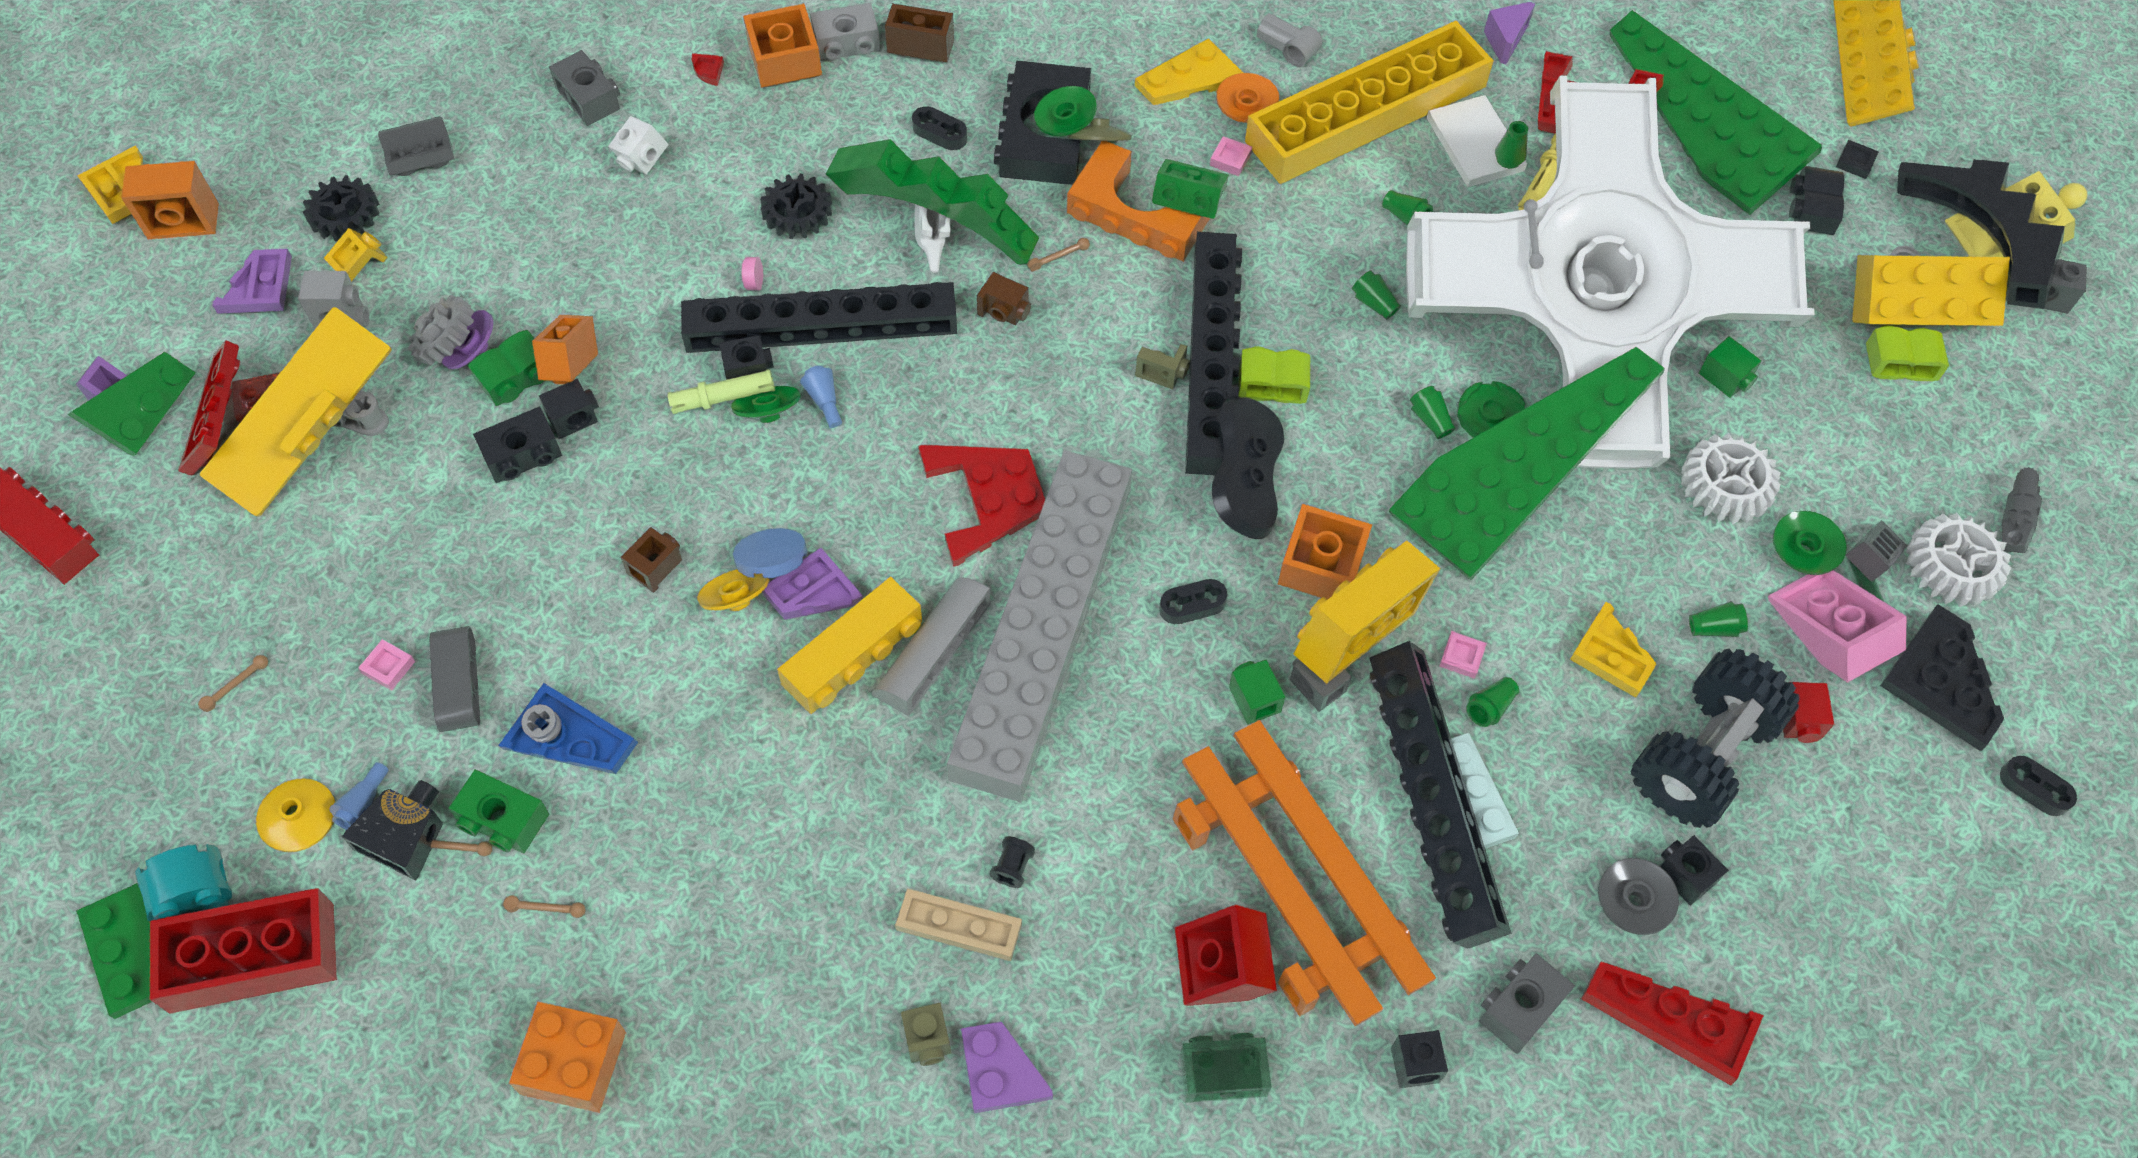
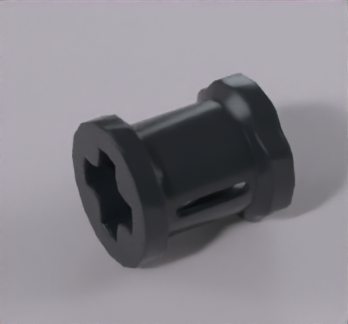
(1012, 862)

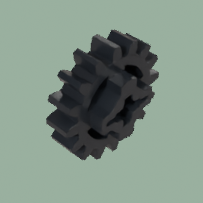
(796, 206)
(341, 207)

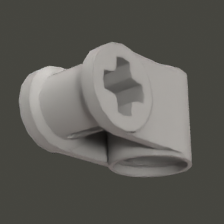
(364, 415)

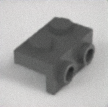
(416, 146)

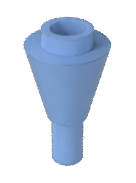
(820, 386)
(359, 798)

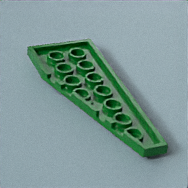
(1725, 130)
(1495, 482)

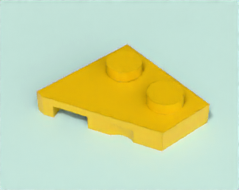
(106, 183)
(1614, 653)

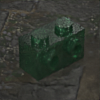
(1225, 1068)

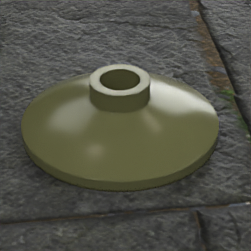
(1101, 130)

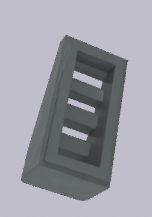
(1876, 551)

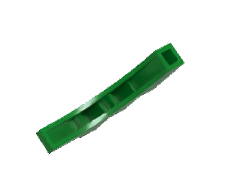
(929, 182)

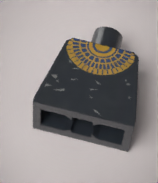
(397, 829)

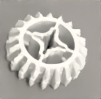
(1733, 469)
(1965, 550)

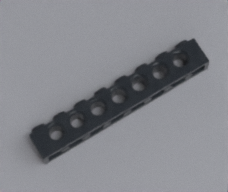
(1212, 302)
(821, 316)
(1486, 916)

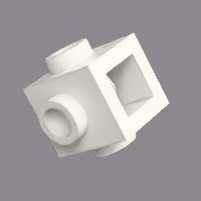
(637, 146)

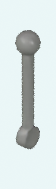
(1536, 260)

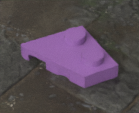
(259, 284)
(812, 588)
(1000, 1070)

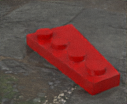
(211, 409)
(1689, 1026)

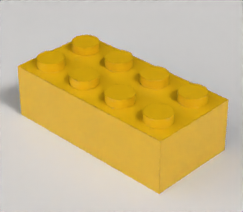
(1930, 290)
(1364, 610)

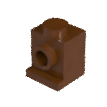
(1003, 299)
(652, 558)

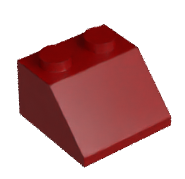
(1225, 957)

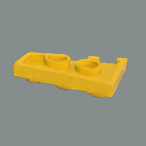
(1192, 71)

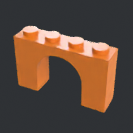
(1095, 201)

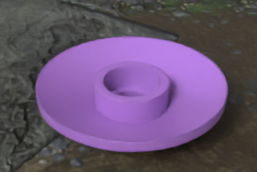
(475, 343)

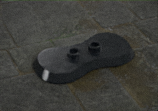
(1244, 482)

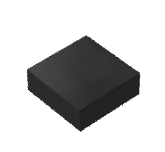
(1857, 159)

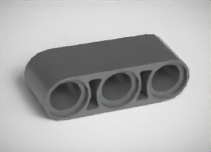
(454, 679)

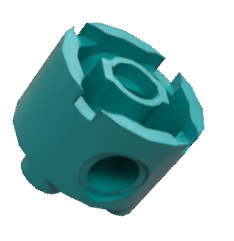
(183, 882)

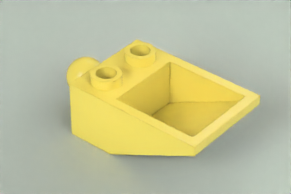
(2071, 196)

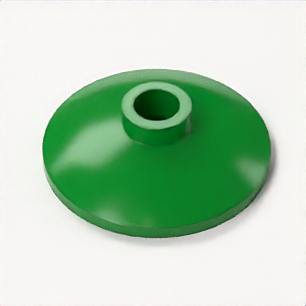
(1065, 111)
(767, 405)
(1817, 533)

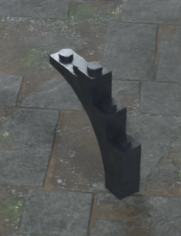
(2003, 214)

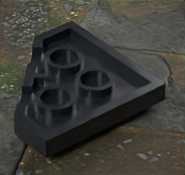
(1947, 679)

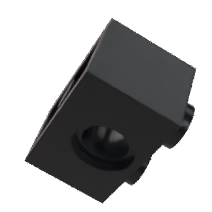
(525, 430)

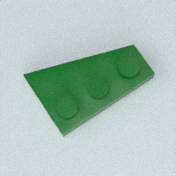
(136, 404)
(119, 949)

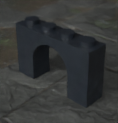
(1023, 152)

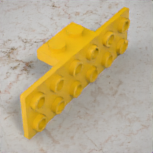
(1875, 59)
(296, 412)

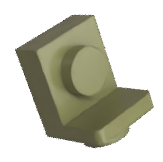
(1161, 368)
(926, 1034)

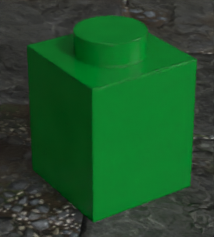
(1730, 367)
(1256, 691)

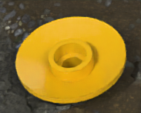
(731, 591)
(305, 825)

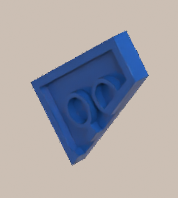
(583, 737)

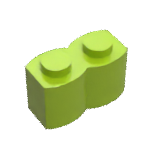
(1907, 354)
(1274, 375)

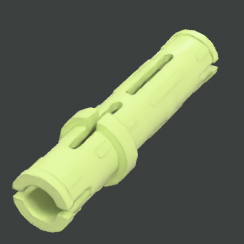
(708, 394)

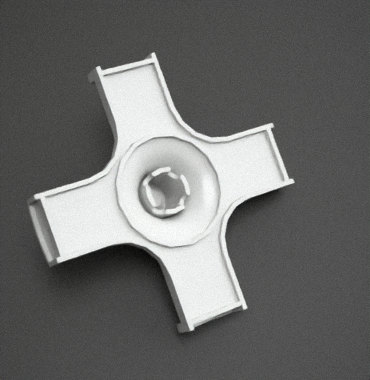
(1618, 257)

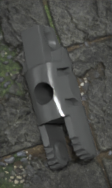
(2021, 511)

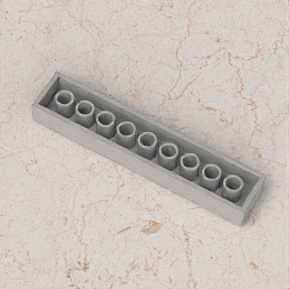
(1040, 627)

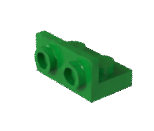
(1189, 188)

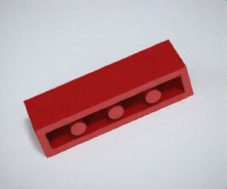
(42, 530)

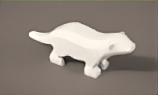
(930, 234)

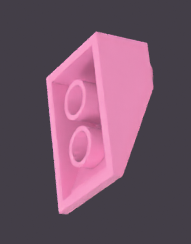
(1841, 623)

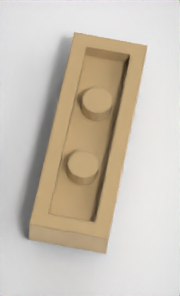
(958, 924)

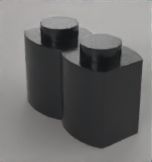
(1818, 199)

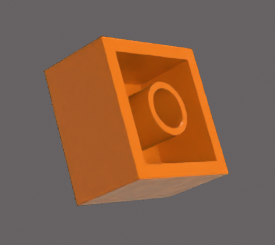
(782, 45)
(170, 200)
(1323, 551)
(568, 1057)

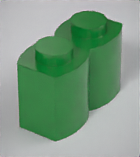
(507, 369)

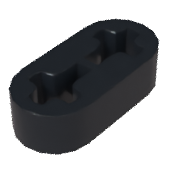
(938, 130)
(1193, 601)
(2038, 785)

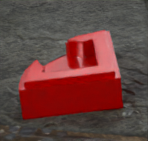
(708, 67)

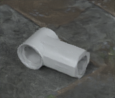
(1295, 43)

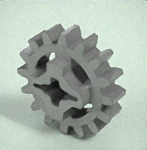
(441, 330)

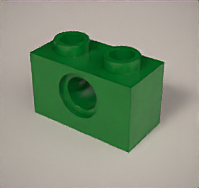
(486, 795)

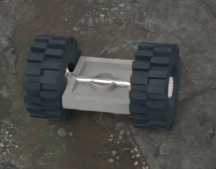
(1692, 774)

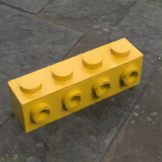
(851, 645)

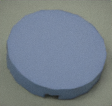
(770, 553)

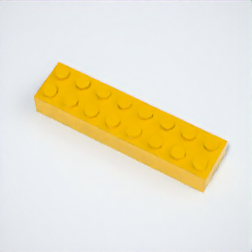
(1367, 101)

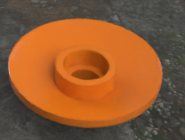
(1245, 94)

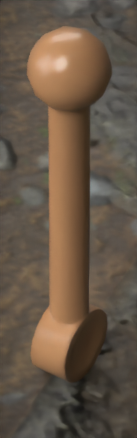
(1035, 263)
(208, 703)
(483, 848)
(512, 904)

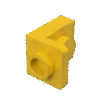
(354, 252)

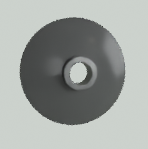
(1647, 882)

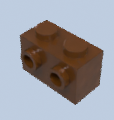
(919, 32)

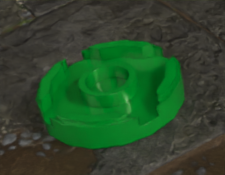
(1476, 417)

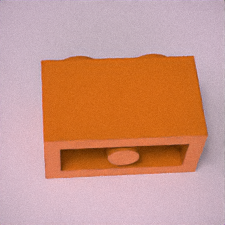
(565, 348)

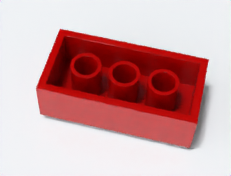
(242, 950)

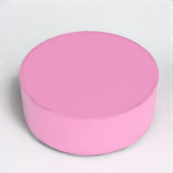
(752, 273)

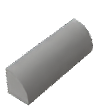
(933, 645)

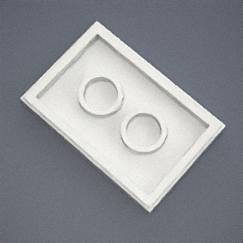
(1470, 136)

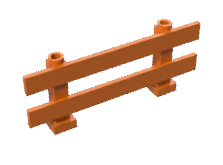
(1333, 965)

